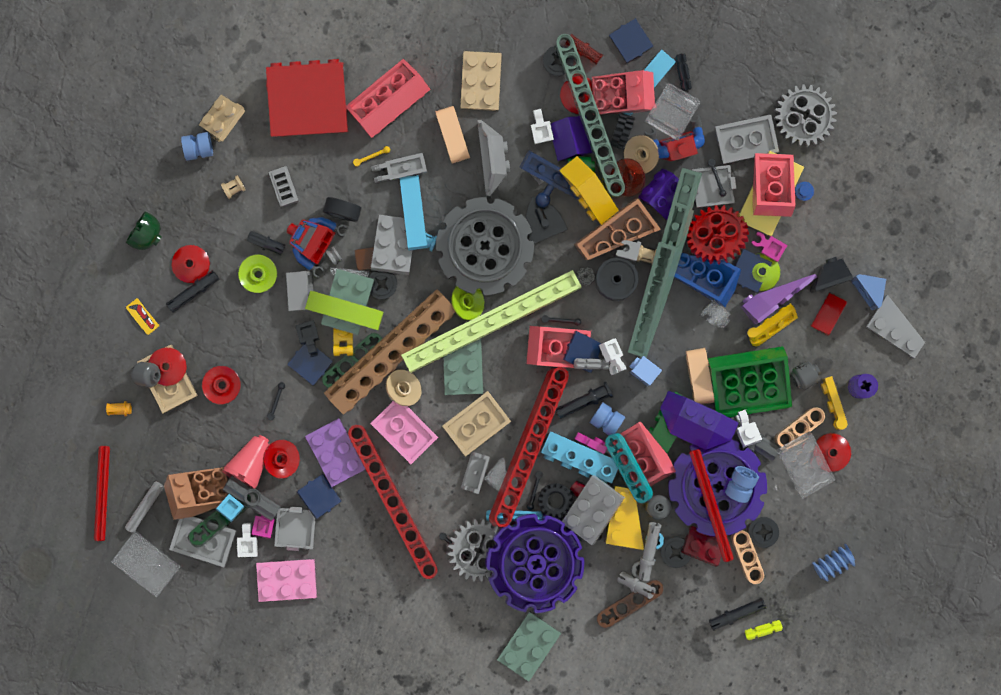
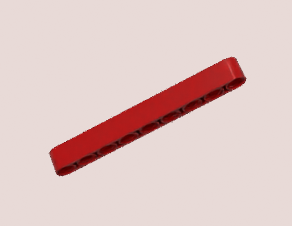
(521, 452)
(393, 511)

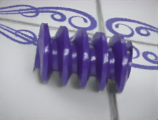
(868, 391)

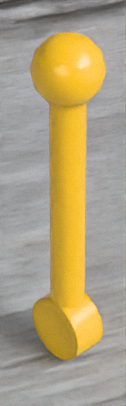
(357, 162)

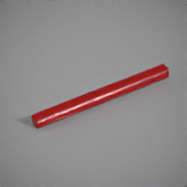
(711, 505)

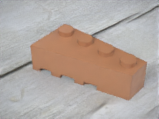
(627, 224)

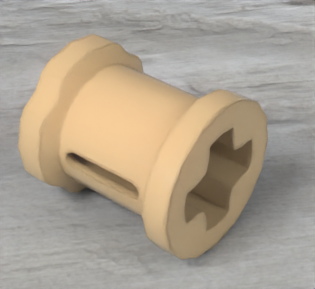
(238, 188)
(646, 255)

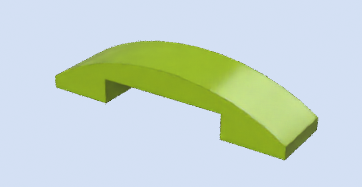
(344, 310)

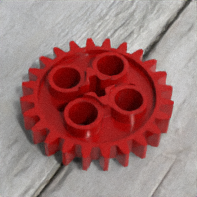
(717, 234)

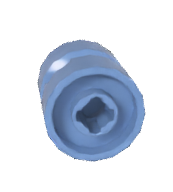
(197, 146)
(607, 419)
(741, 484)

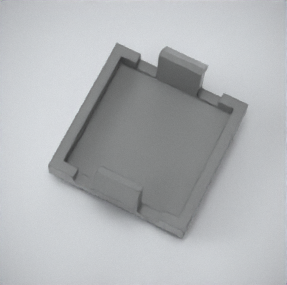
(708, 188)
(294, 529)

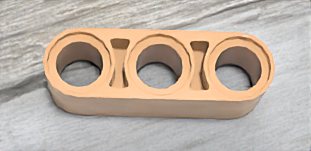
(452, 134)
(699, 376)
(808, 424)
(754, 564)

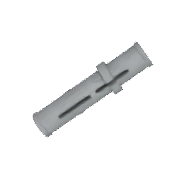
(647, 559)

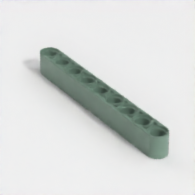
(589, 106)

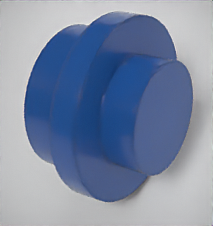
(804, 191)

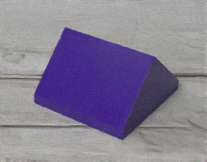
(570, 138)

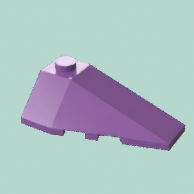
(765, 303)

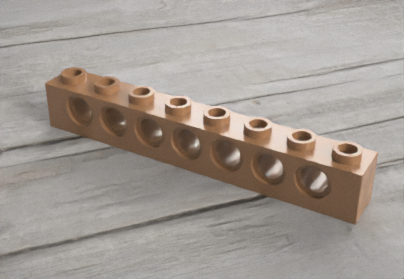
(380, 352)

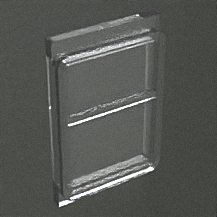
(672, 111)

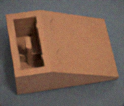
(195, 492)

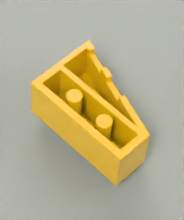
(589, 190)
(625, 524)

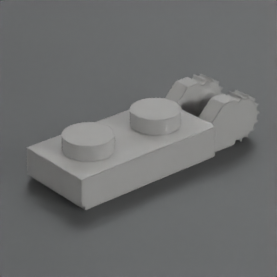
(401, 167)

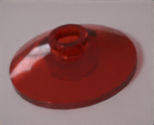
(637, 183)

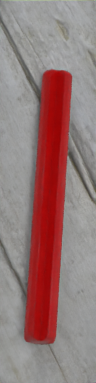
(101, 493)

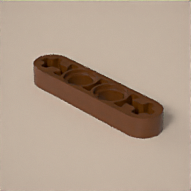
(631, 606)

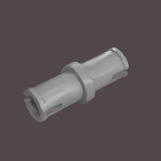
(636, 585)

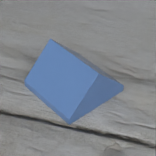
(870, 289)

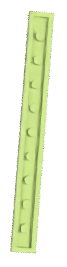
(491, 321)

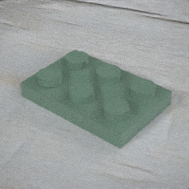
(352, 289)
(464, 370)
(529, 646)

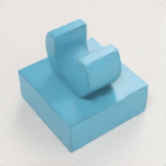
(230, 508)

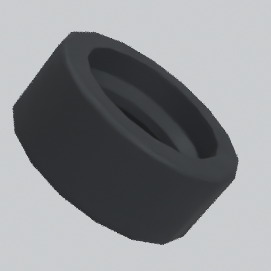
(342, 209)

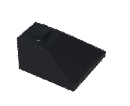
(831, 274)

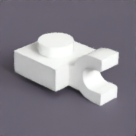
(541, 130)
(612, 354)
(747, 432)
(247, 545)

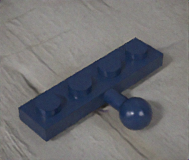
(547, 172)

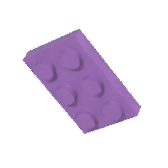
(335, 452)

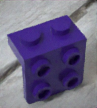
(660, 192)

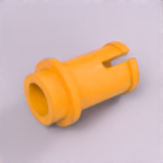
(119, 408)

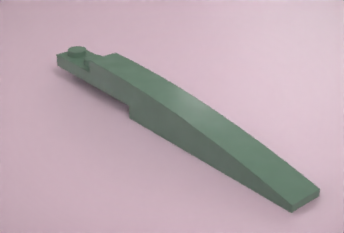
(665, 262)

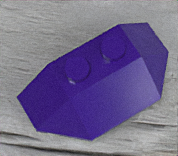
(696, 422)

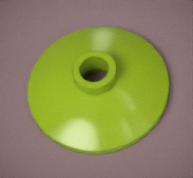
(250, 267)
(771, 276)
(473, 303)

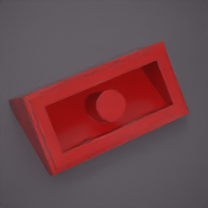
(829, 314)

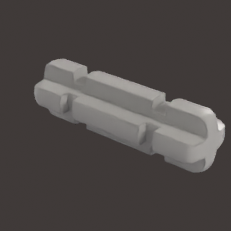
(580, 363)

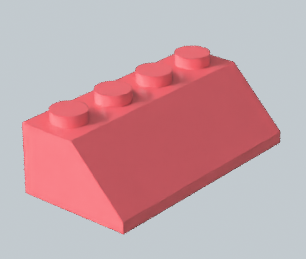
(387, 98)

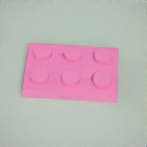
(404, 431)
(286, 580)

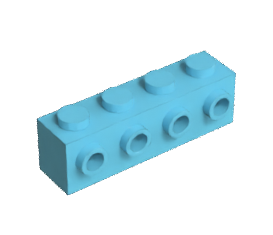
(580, 457)

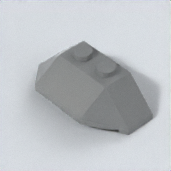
(493, 158)

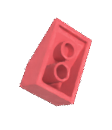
(773, 185)
(549, 345)
(648, 454)

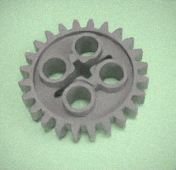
(798, 131)
(462, 543)

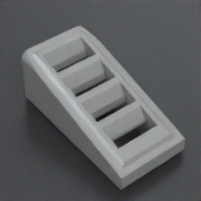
(289, 201)

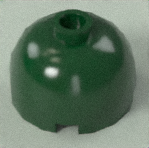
(145, 232)

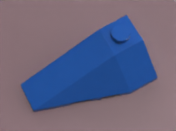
(711, 280)

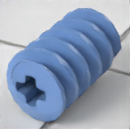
(835, 563)

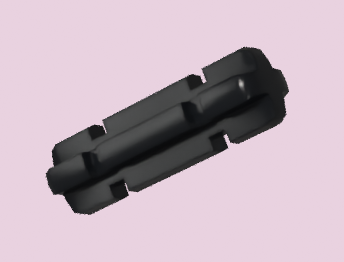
(683, 72)

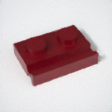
(702, 547)

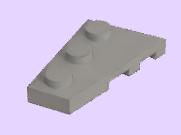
(894, 328)

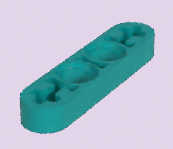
(632, 466)

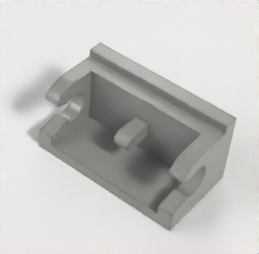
(630, 251)
(298, 289)
(475, 472)

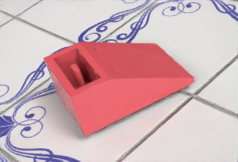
(624, 92)

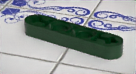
(351, 359)
(222, 523)

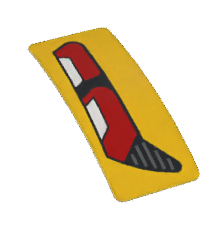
(142, 316)

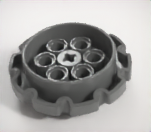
(461, 224)

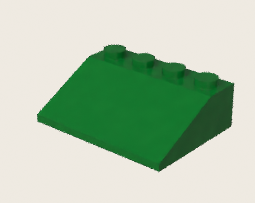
(751, 381)

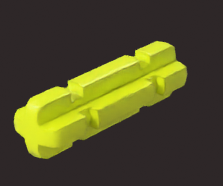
(763, 630)

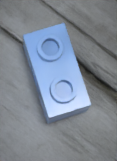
(644, 370)

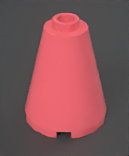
(248, 462)

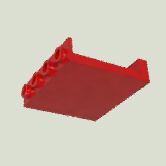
(306, 98)

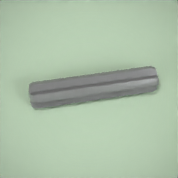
(144, 507)

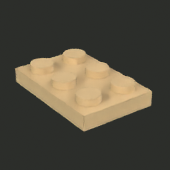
(481, 81)
(174, 395)
(476, 423)

